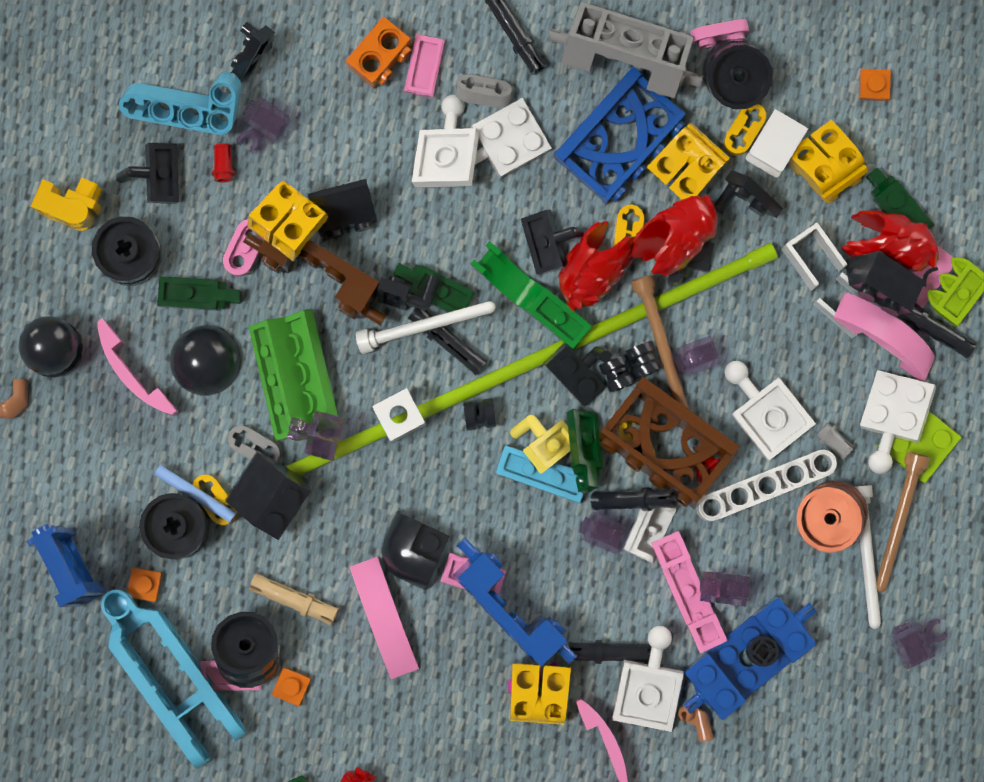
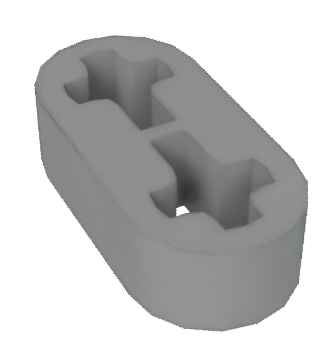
(483, 91)
(256, 438)

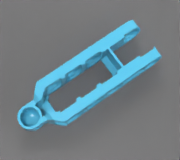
(128, 616)

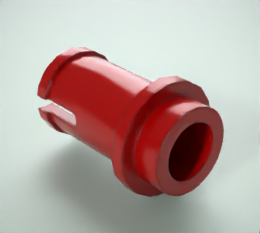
(222, 163)

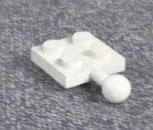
(510, 138)
(447, 154)
(898, 410)
(770, 416)
(647, 691)

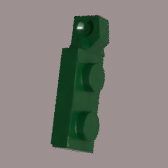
(893, 198)
(195, 294)
(448, 295)
(585, 448)

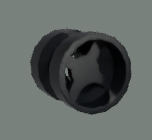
(643, 359)
(612, 369)
(486, 412)
(759, 647)

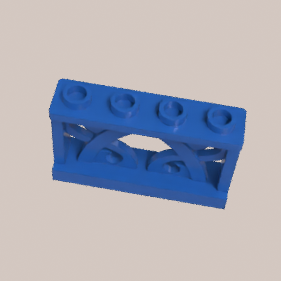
(580, 145)
(65, 566)

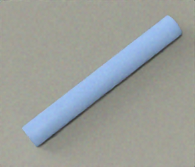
(195, 493)

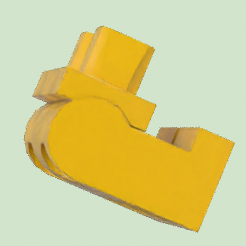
(699, 152)
(829, 163)
(74, 209)
(286, 219)
(544, 706)

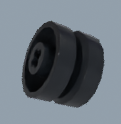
(746, 88)
(119, 235)
(157, 522)
(249, 633)

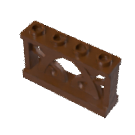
(658, 403)

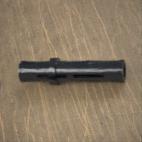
(521, 41)
(922, 321)
(451, 343)
(646, 499)
(610, 651)

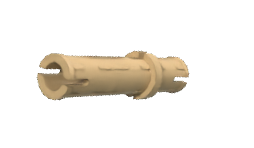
(298, 601)

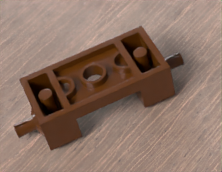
(356, 292)

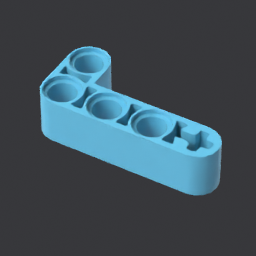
(137, 97)

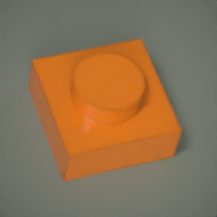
(874, 84)
(144, 584)
(291, 686)

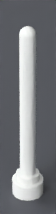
(369, 340)
(868, 565)

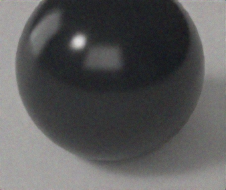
(205, 360)

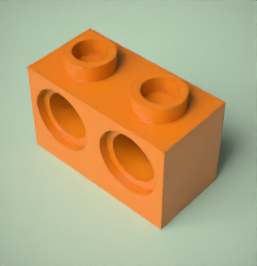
(372, 49)

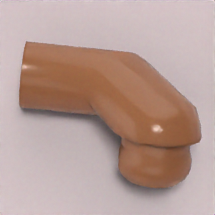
(17, 402)
(700, 720)

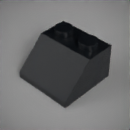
(346, 208)
(884, 282)
(268, 495)

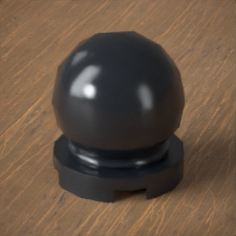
(50, 347)

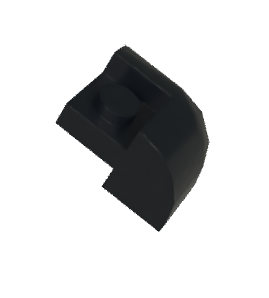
(412, 550)

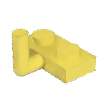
(548, 447)

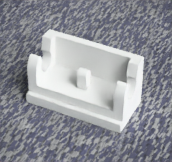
(646, 529)

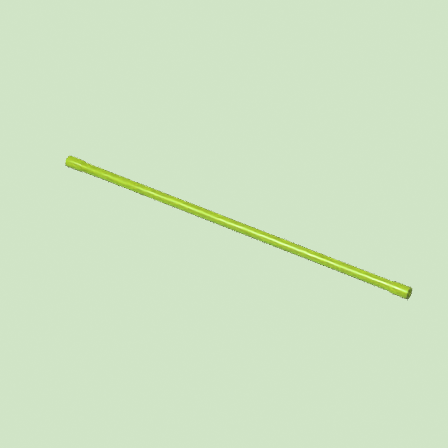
(750, 261)

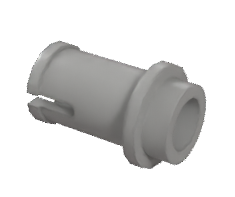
(834, 440)

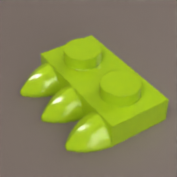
(960, 291)

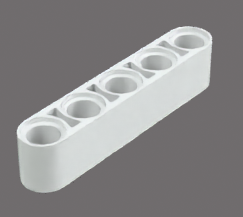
(780, 482)

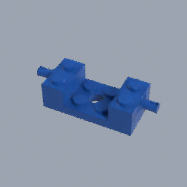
(540, 638)
(721, 677)

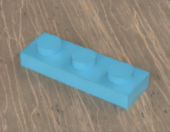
(555, 480)

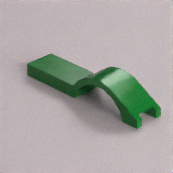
(531, 297)

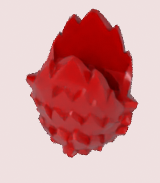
(676, 234)
(900, 240)
(593, 272)

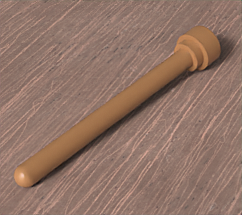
(645, 288)
(915, 465)

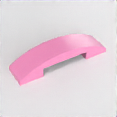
(887, 331)
(110, 343)
(686, 591)
(383, 618)
(592, 719)

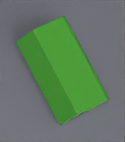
(292, 370)

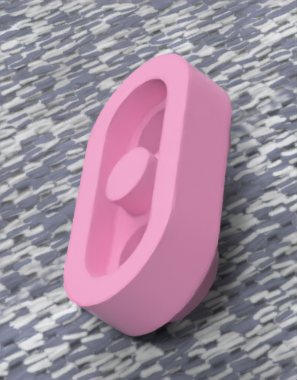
(708, 35)
(239, 249)

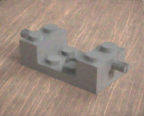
(653, 47)

